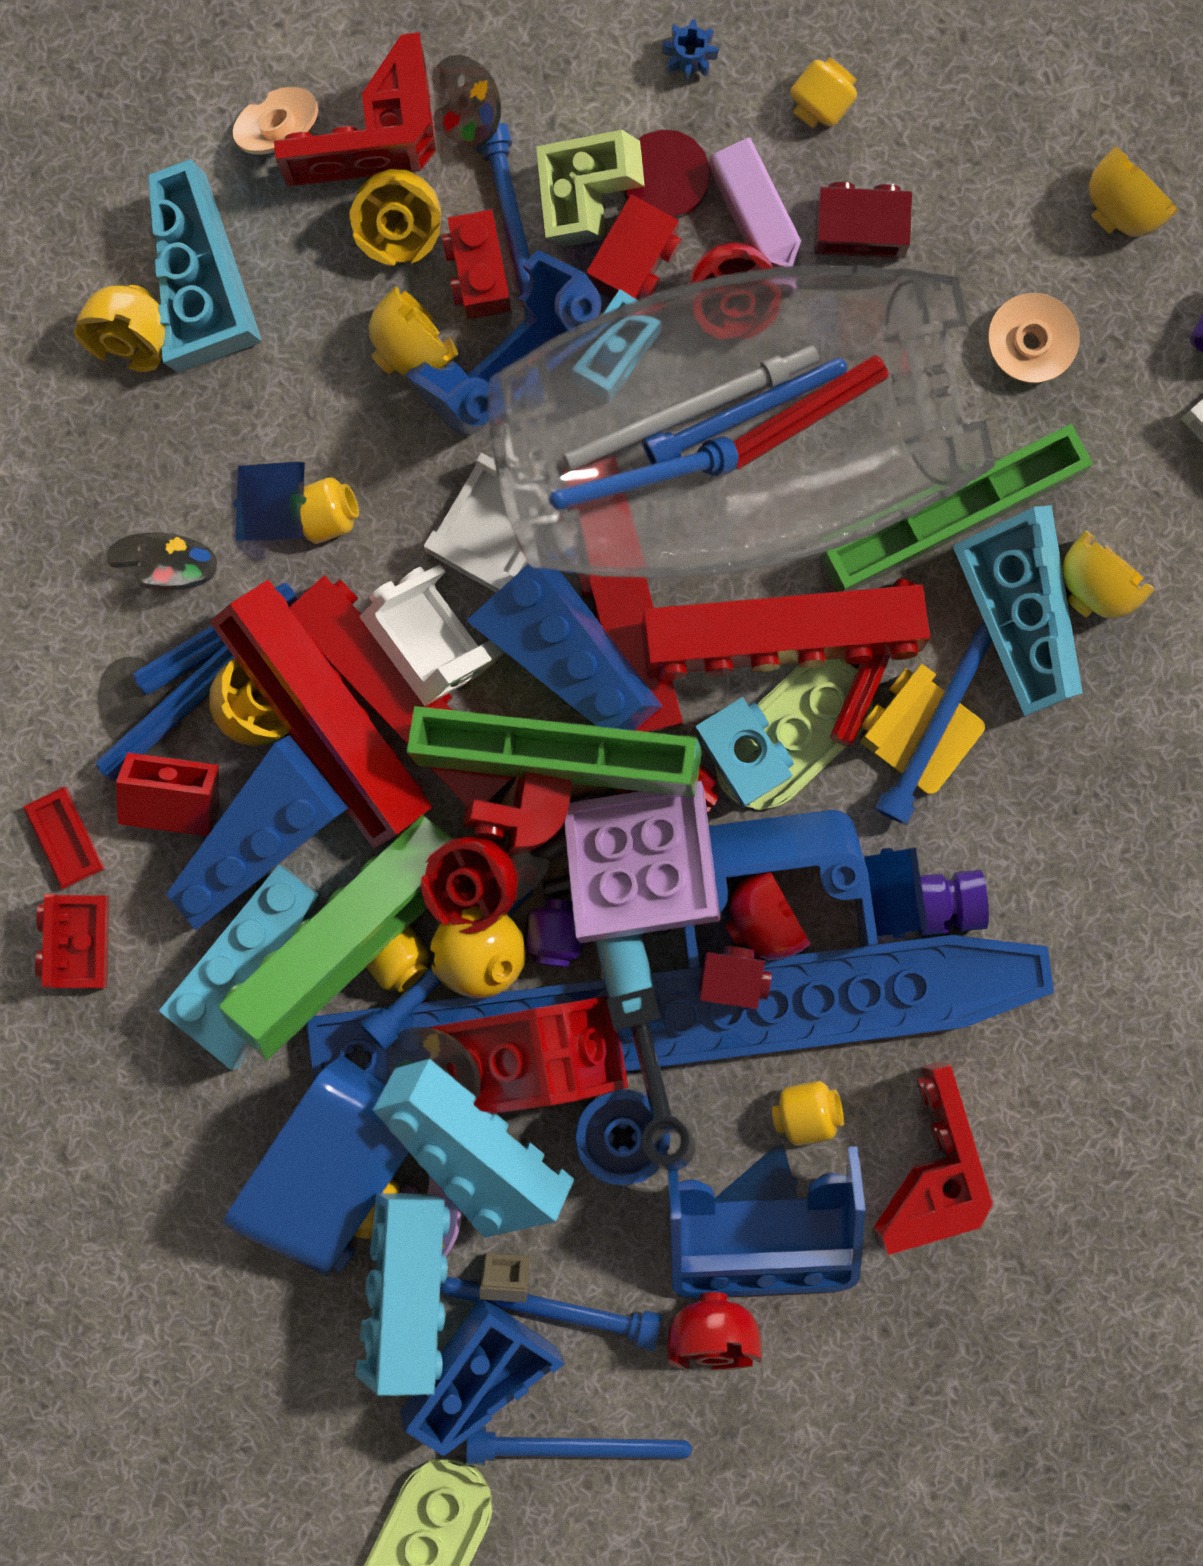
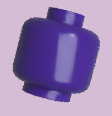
(552, 934)

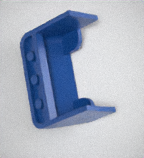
(793, 842)
(768, 1243)

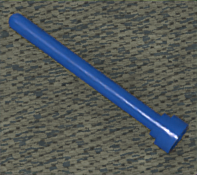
(495, 152)
(668, 446)
(713, 458)
(898, 800)
(386, 1023)
(640, 1328)
(484, 1447)

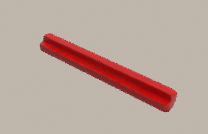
(810, 410)
(861, 694)

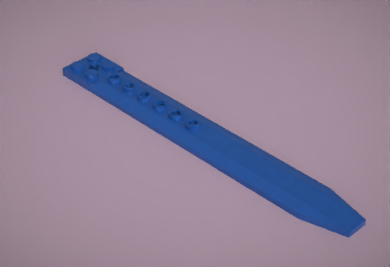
(810, 1002)

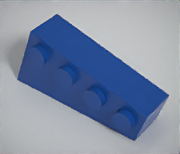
(564, 646)
(265, 824)

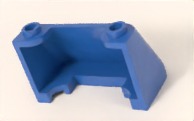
(557, 301)
(321, 1172)

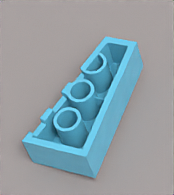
(197, 274)
(1025, 605)
(255, 932)
(470, 1153)
(405, 1295)

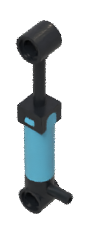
(635, 1014)

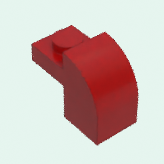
(536, 815)

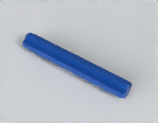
(189, 654)
(165, 715)

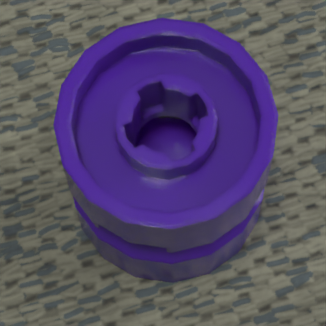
(955, 902)

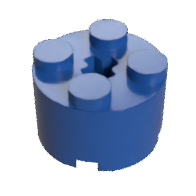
(594, 1137)

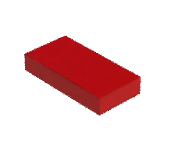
(64, 838)

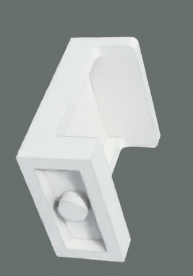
(477, 531)
(426, 636)

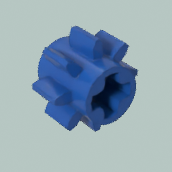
(690, 63)

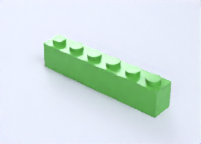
(1003, 488)
(556, 750)
(334, 943)

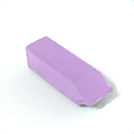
(755, 203)

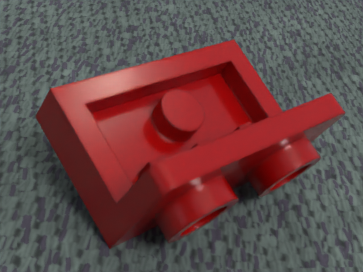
(73, 941)

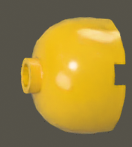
(1127, 197)
(395, 217)
(118, 322)
(406, 336)
(1101, 580)
(241, 708)
(480, 961)

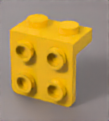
(898, 728)

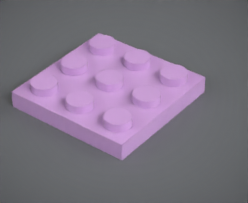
(640, 864)

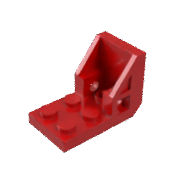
(396, 123)
(542, 1055)
(919, 1208)

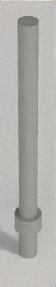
(771, 373)

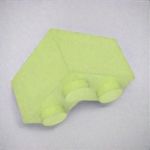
(576, 176)

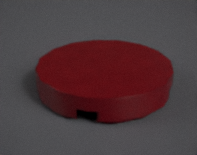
(673, 172)

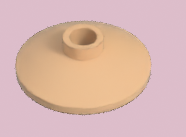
(281, 113)
(1045, 319)

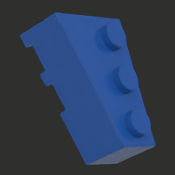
(482, 1371)

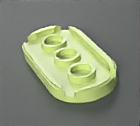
(802, 718)
(435, 1517)

